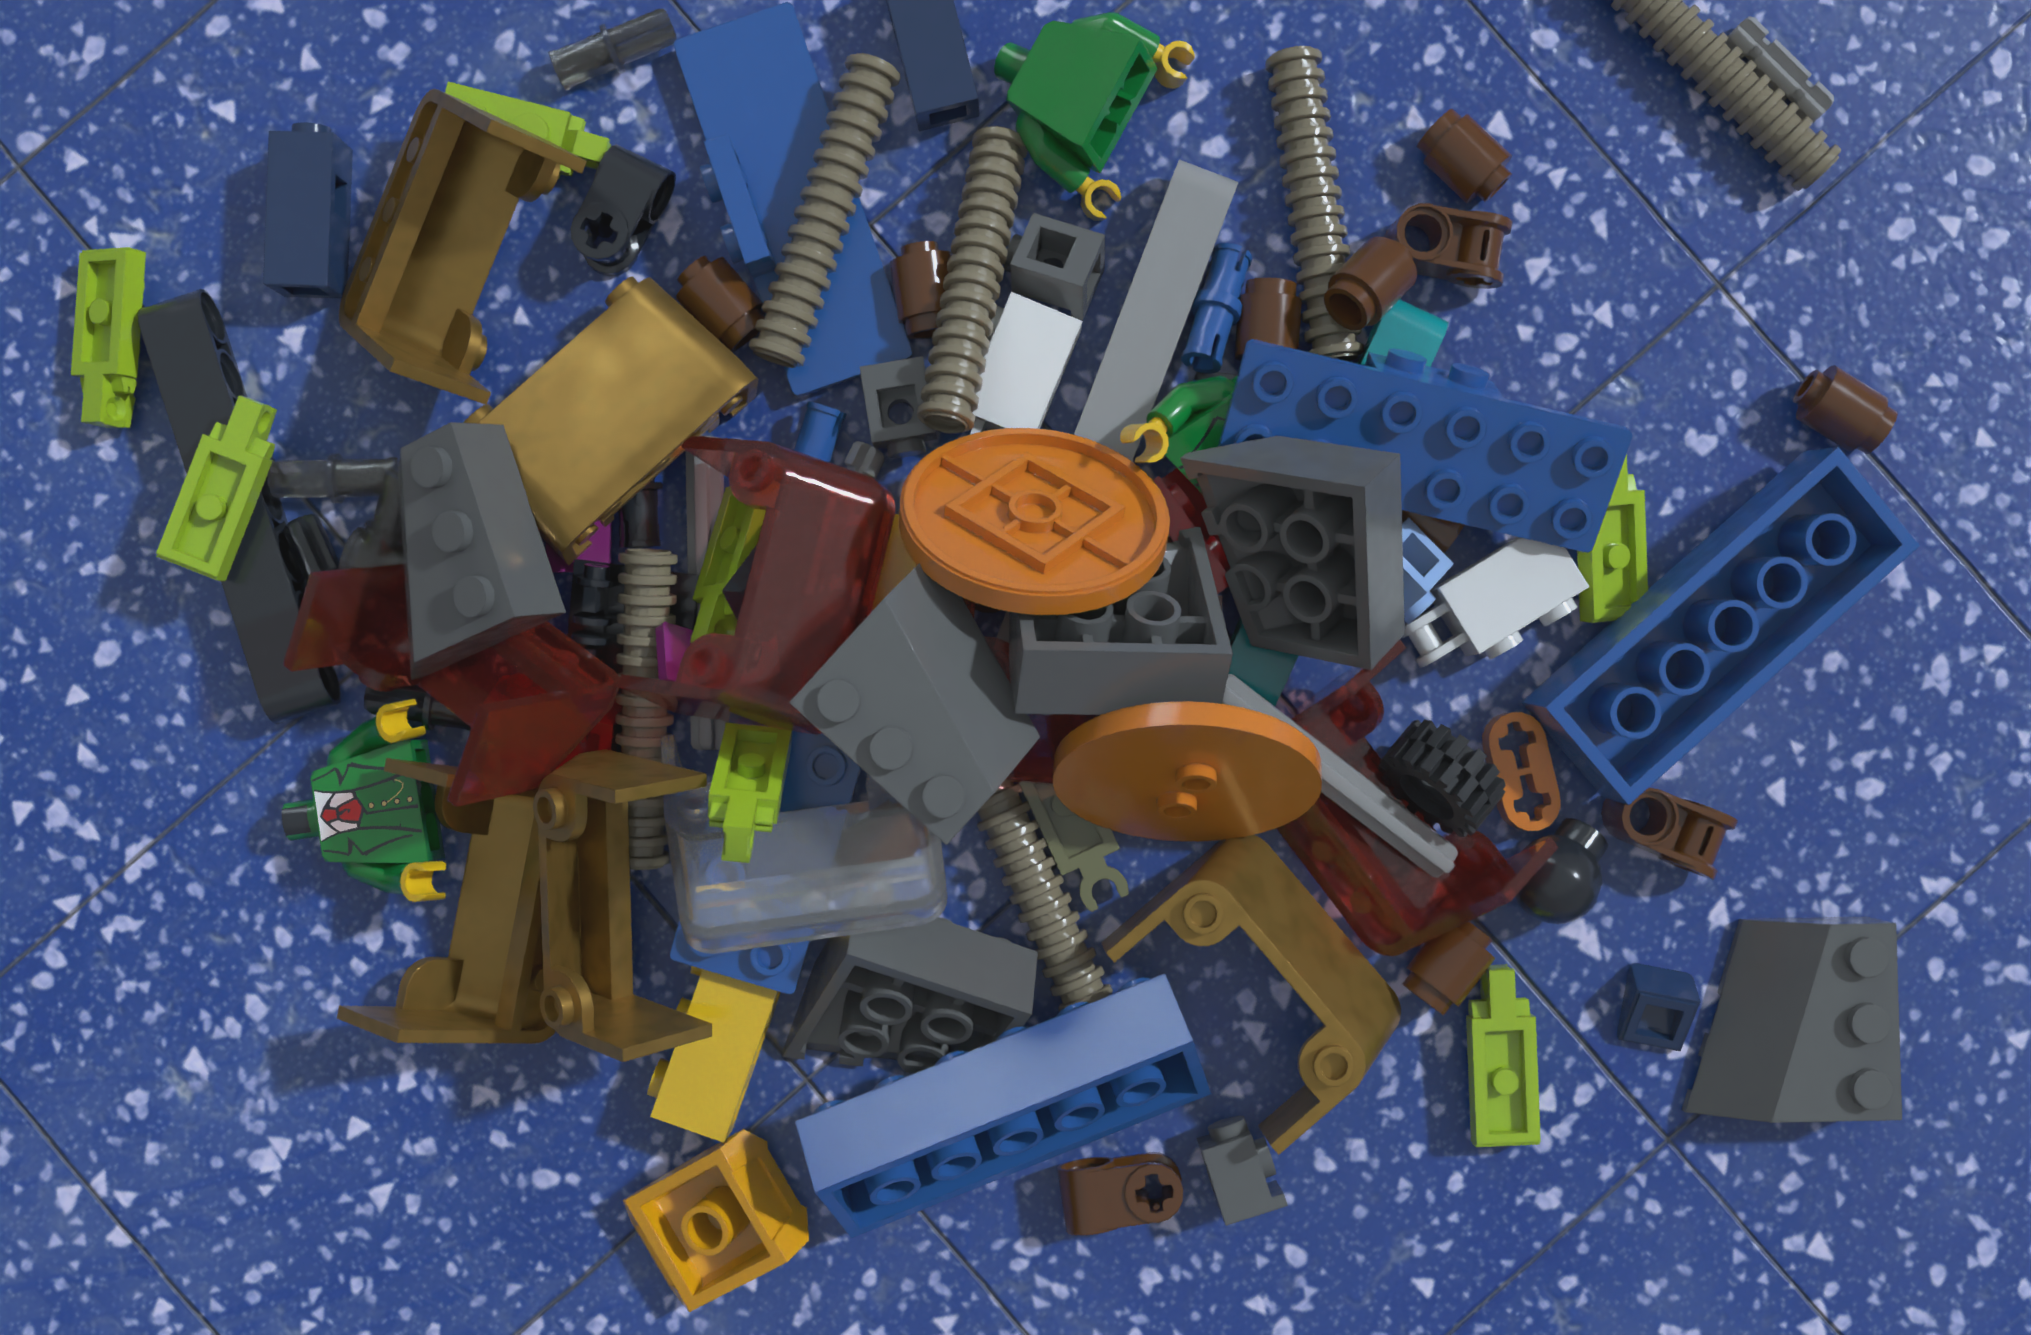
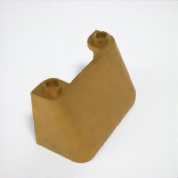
(615, 410)

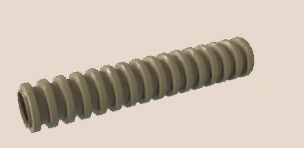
(1734, 87)
(1312, 192)
(825, 209)
(973, 280)
(643, 723)
(1041, 898)

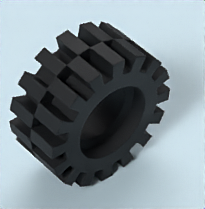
(1442, 778)

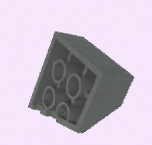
(1309, 544)
(468, 547)
(1142, 650)
(922, 705)
(912, 995)
(1804, 1024)

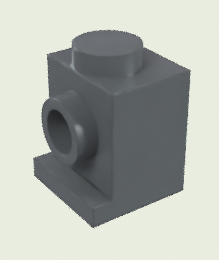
(1057, 263)
(883, 388)
(1239, 1171)

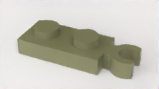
(1075, 842)

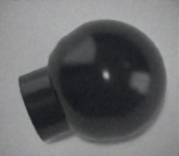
(1569, 879)

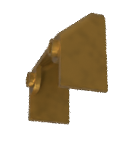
(439, 238)
(1253, 888)
(588, 905)
(495, 958)

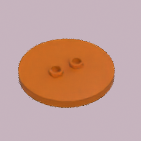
(1033, 521)
(1187, 771)

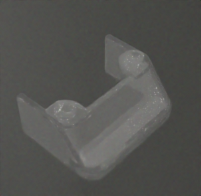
(809, 878)

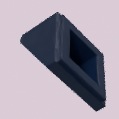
(1657, 1007)

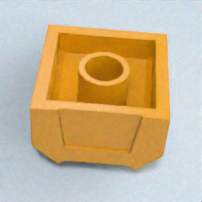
(719, 1219)

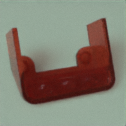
(804, 589)
(521, 697)
(1370, 882)

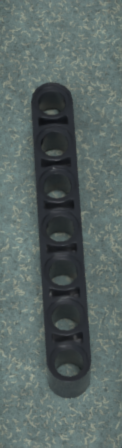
(263, 585)

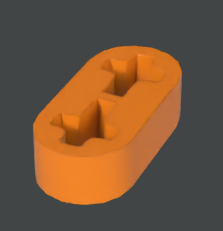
(1536, 768)

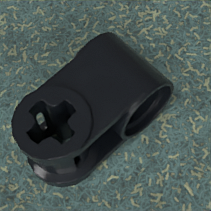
(626, 200)

